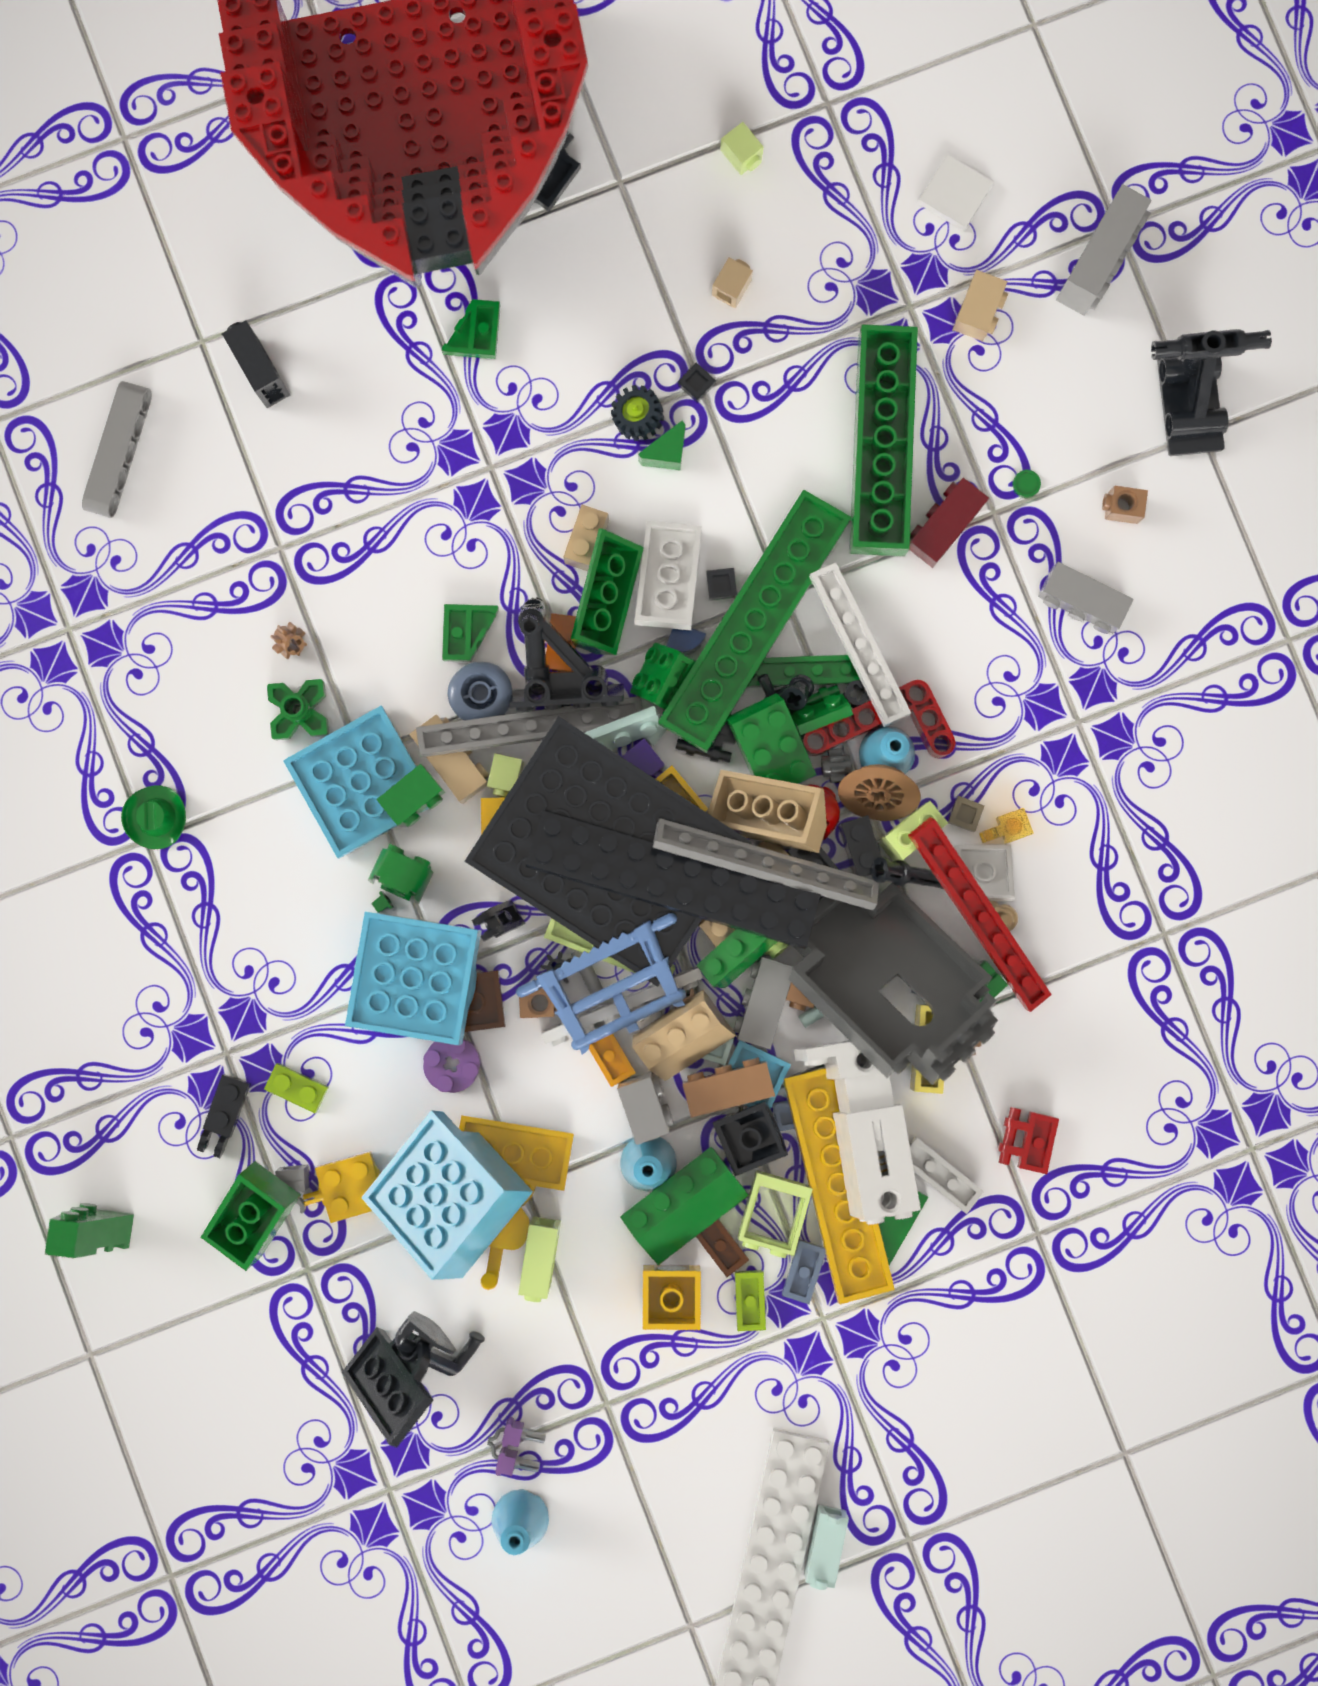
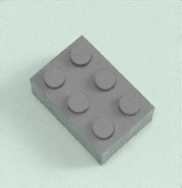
(644, 1108)

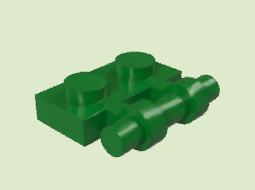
(821, 709)

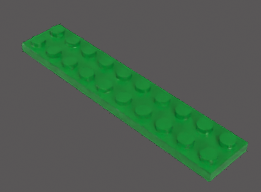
(754, 621)

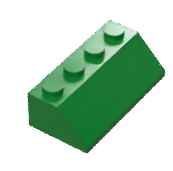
(606, 594)
(684, 1206)

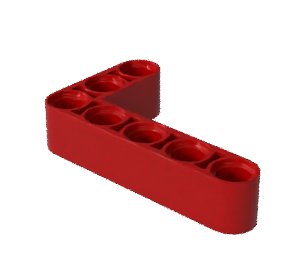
(856, 728)

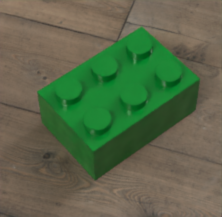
(771, 741)
(250, 1215)

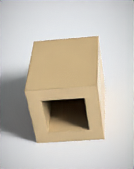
(732, 282)

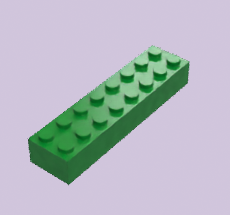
(883, 440)

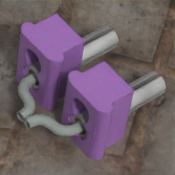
(507, 1457)

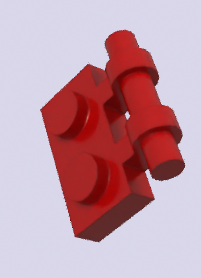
(1036, 1144)

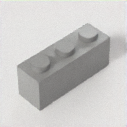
(1085, 598)
(763, 1003)

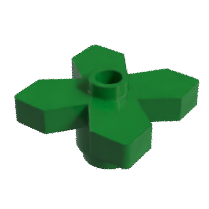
(308, 698)

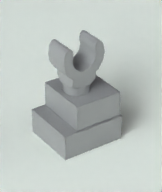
(297, 1178)

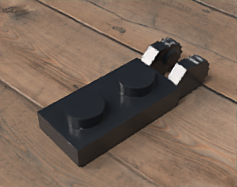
(499, 920)
(224, 1113)

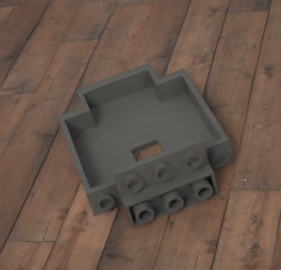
(861, 951)

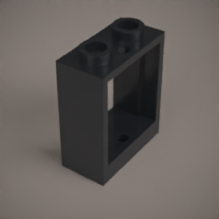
(255, 363)

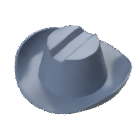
(479, 691)

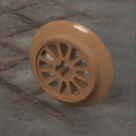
(879, 793)

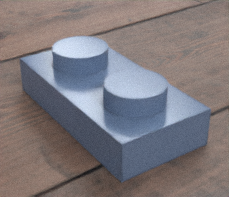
(804, 1271)

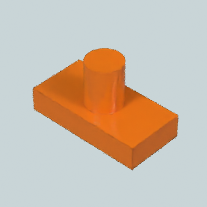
(564, 625)

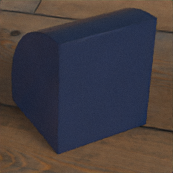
(686, 640)

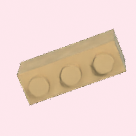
(457, 768)

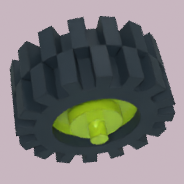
(637, 413)

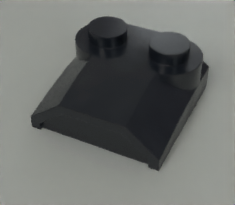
(750, 1138)

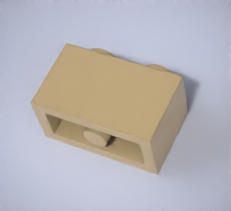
(980, 305)
(583, 537)

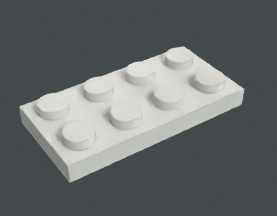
(668, 575)

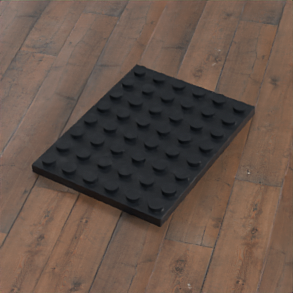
(598, 787)

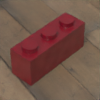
(946, 521)

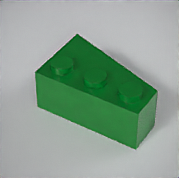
(85, 1229)

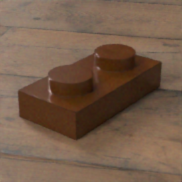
(722, 1248)

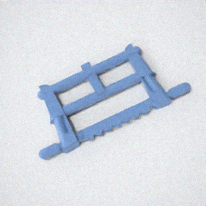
(568, 1012)

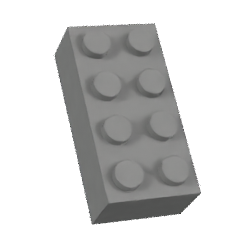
(1105, 251)

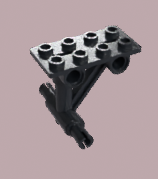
(1189, 386)
(563, 686)

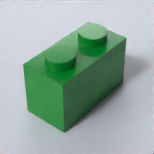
(411, 796)

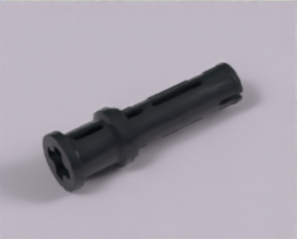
(901, 873)

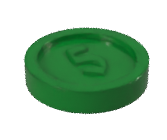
(1026, 483)

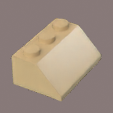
(682, 1036)

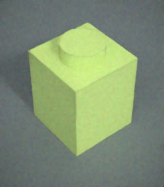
(742, 149)
(504, 774)

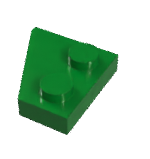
(476, 332)
(465, 630)

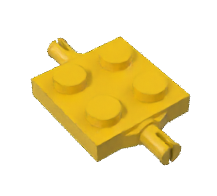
(343, 1185)

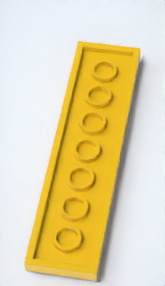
(851, 1246)

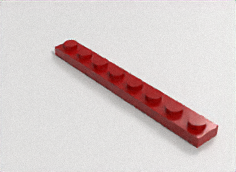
(979, 914)

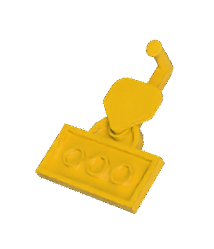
(538, 1158)

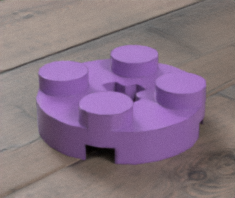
(448, 1080)

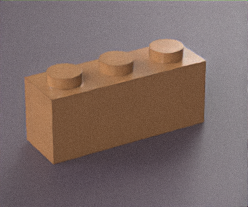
(728, 1087)

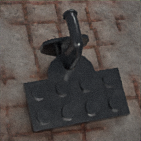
(390, 1372)

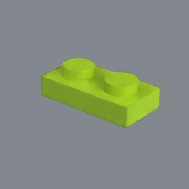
(296, 1088)
(750, 1300)

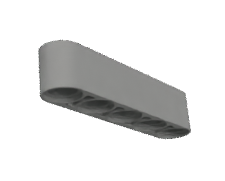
(116, 449)

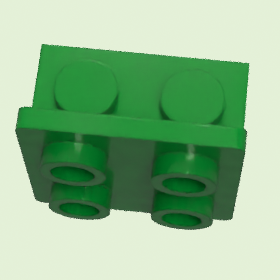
(661, 675)

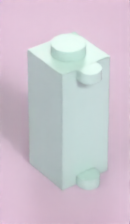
(826, 1547)

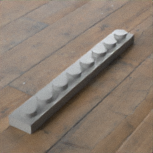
(516, 727)
(765, 864)

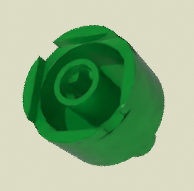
(401, 874)

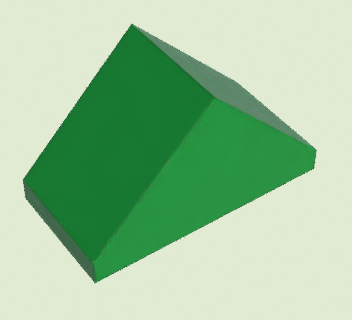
(666, 450)

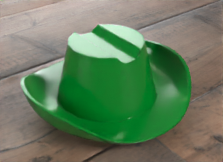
(154, 817)

